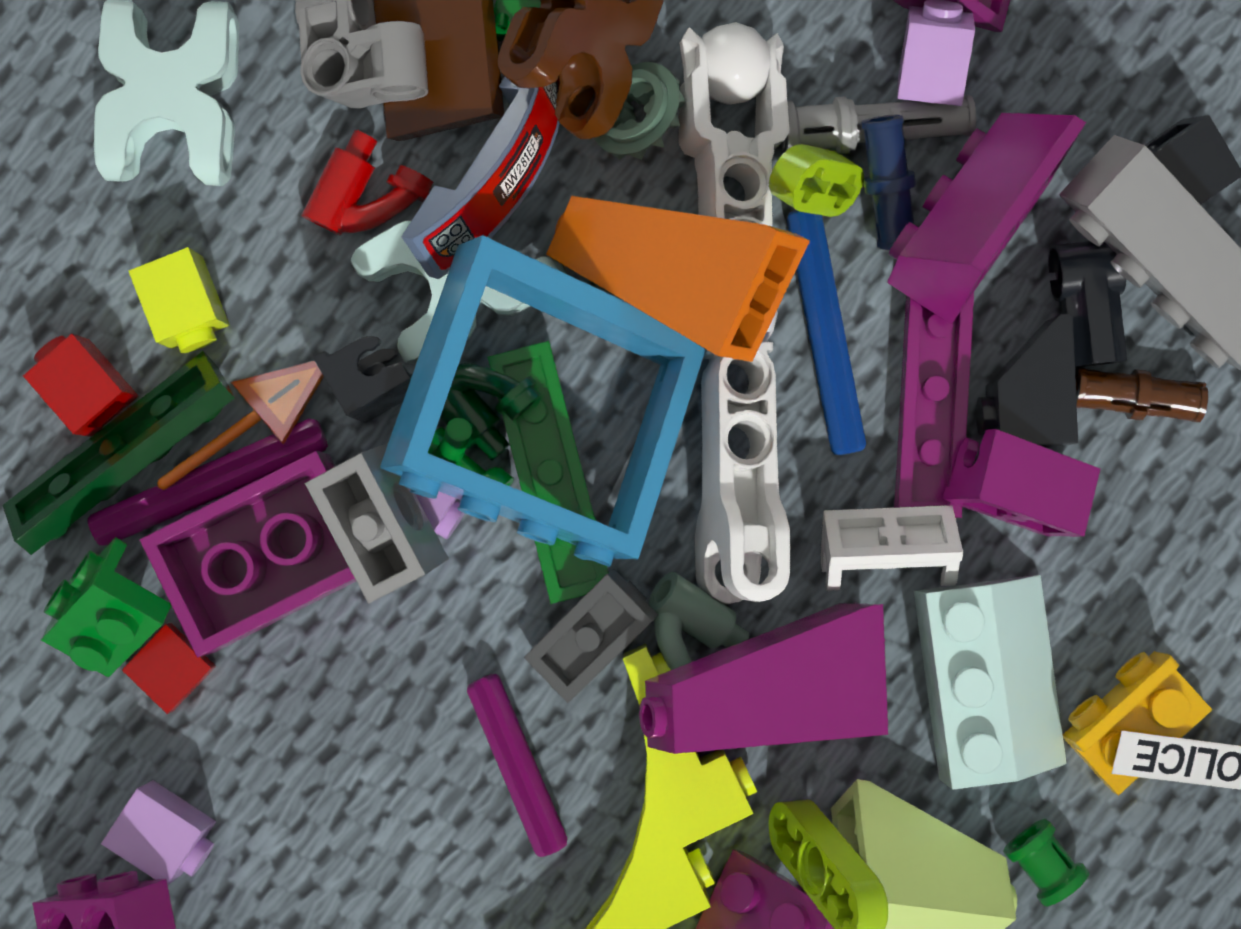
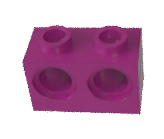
(107, 903)

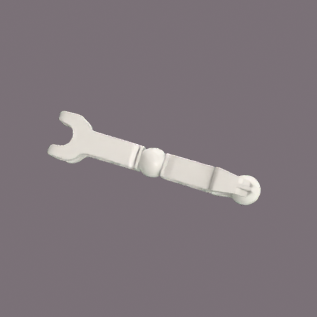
(740, 497)

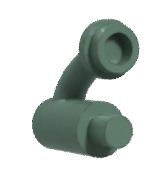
(694, 611)

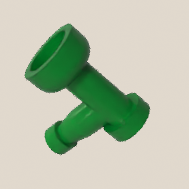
(451, 446)

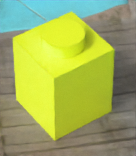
(180, 300)

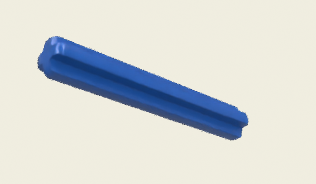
(827, 336)

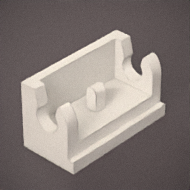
(890, 541)

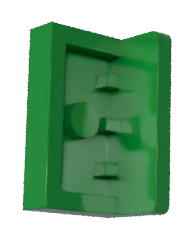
(102, 614)

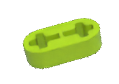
(816, 180)

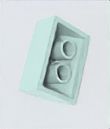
(990, 681)

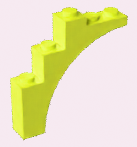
(681, 805)

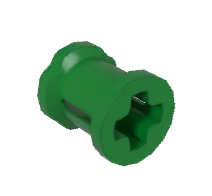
(1046, 863)

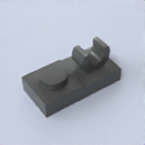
(591, 635)

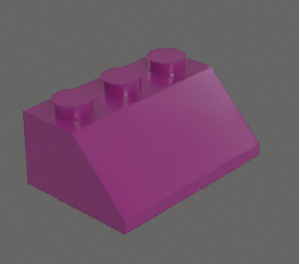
(979, 209)

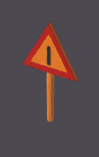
(275, 398)

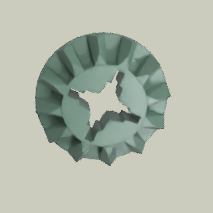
(660, 94)

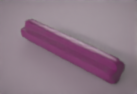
(517, 765)

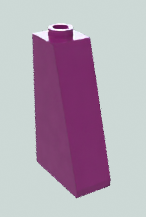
(781, 687)

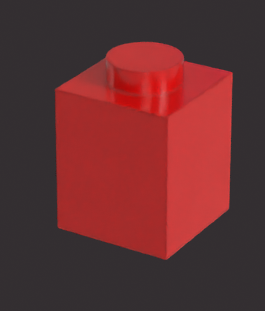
(79, 384)

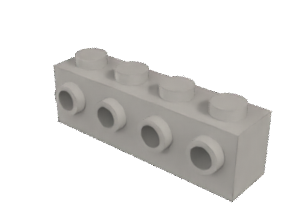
(1164, 243)

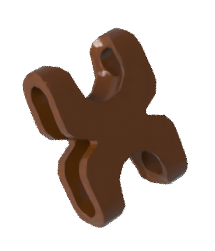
(585, 49)

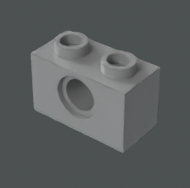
(376, 524)

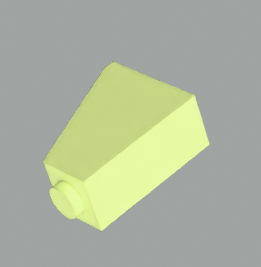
(926, 867)

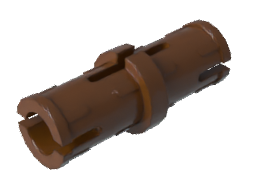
(1141, 395)

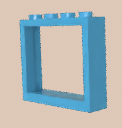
(494, 265)

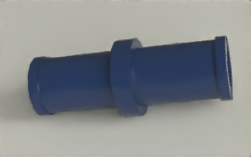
(888, 177)

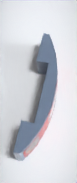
(492, 184)

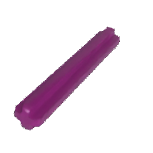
(205, 483)

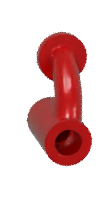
(343, 182)

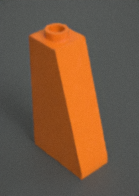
(687, 270)

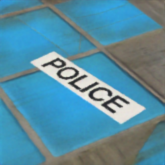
(1178, 760)

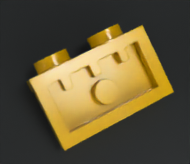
(1147, 701)

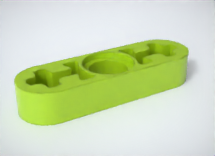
(827, 866)

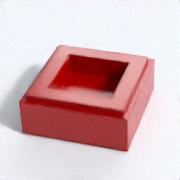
(168, 668)

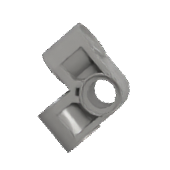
(378, 60)

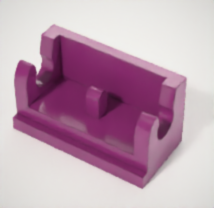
(1023, 484)

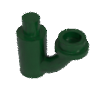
(467, 404)

